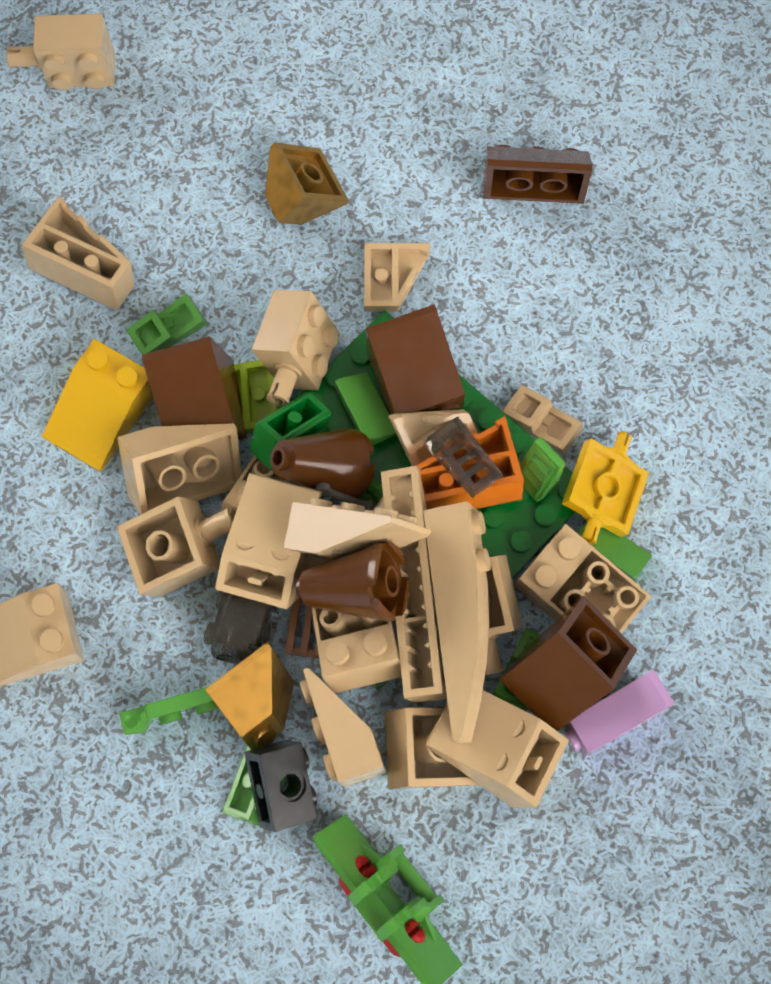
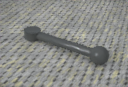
(326, 490)

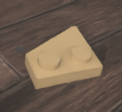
(390, 273)
(417, 426)

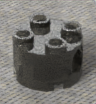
(239, 627)

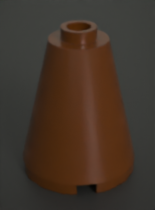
(326, 457)
(358, 583)

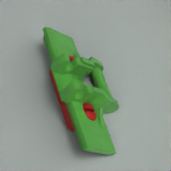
(399, 925)

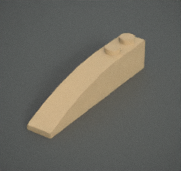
(461, 607)
(418, 626)

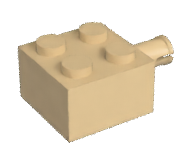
(69, 51)
(294, 343)
(173, 545)
(503, 609)

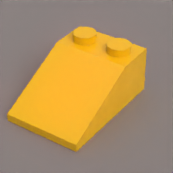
(98, 405)

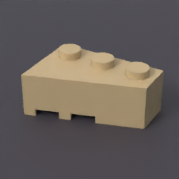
(77, 257)

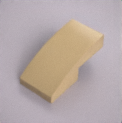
(540, 419)

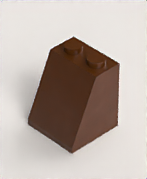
(414, 363)
(195, 385)
(569, 665)

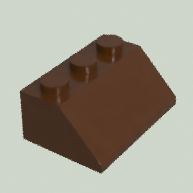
(537, 174)

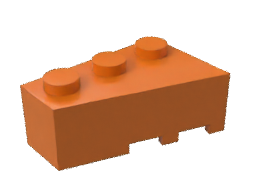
(443, 490)

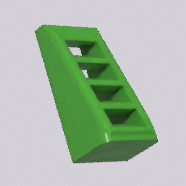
(541, 469)

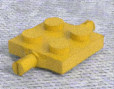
(605, 487)

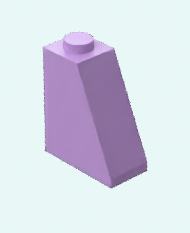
(618, 714)

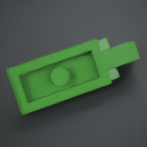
(166, 710)

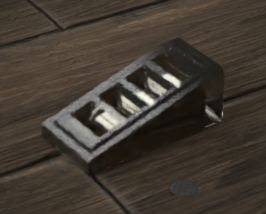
(465, 439)

